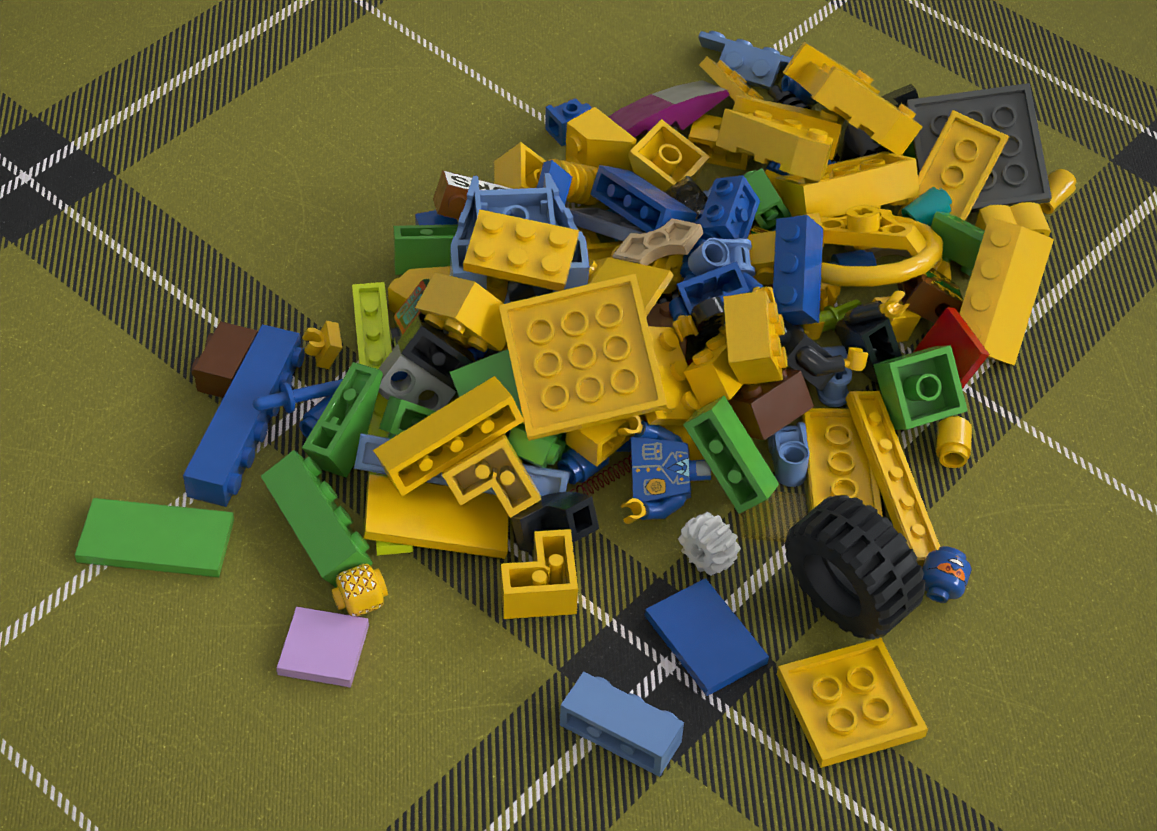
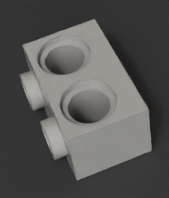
(414, 384)

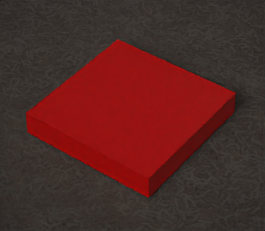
(966, 347)

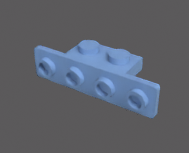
(754, 64)

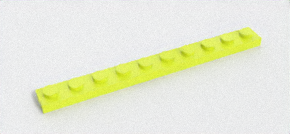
(373, 349)

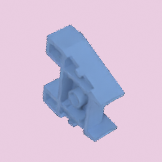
(526, 203)

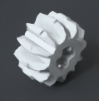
(709, 543)

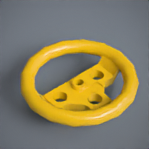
(879, 228)

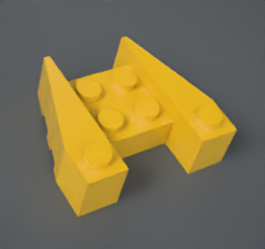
(853, 98)
(782, 134)

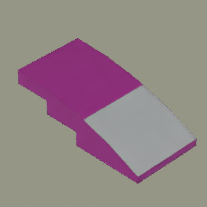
(676, 106)

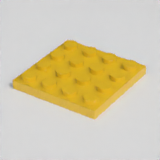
(582, 357)

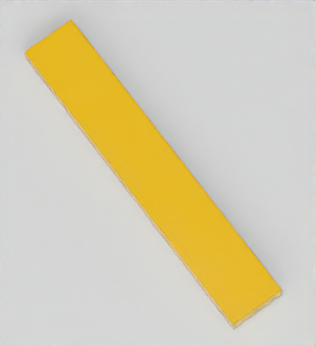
(892, 472)

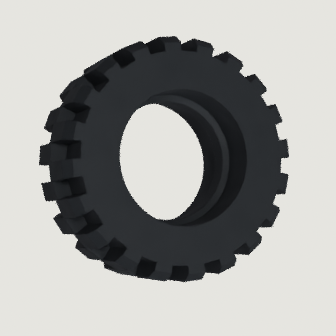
(855, 566)

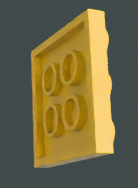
(851, 702)

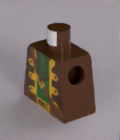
(930, 295)

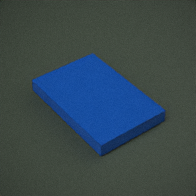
(706, 636)

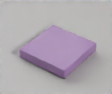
(323, 647)

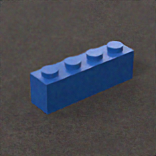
(637, 199)

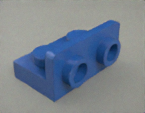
(730, 208)

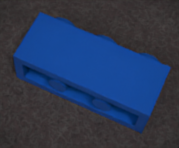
(798, 269)

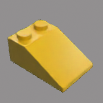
(651, 280)

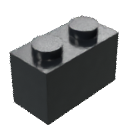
(434, 351)

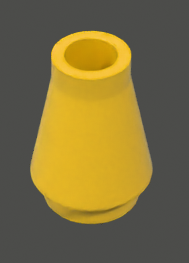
(1061, 185)

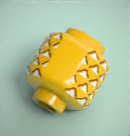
(359, 590)

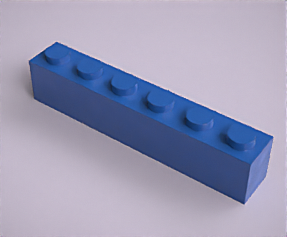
(237, 426)

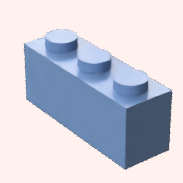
(621, 723)

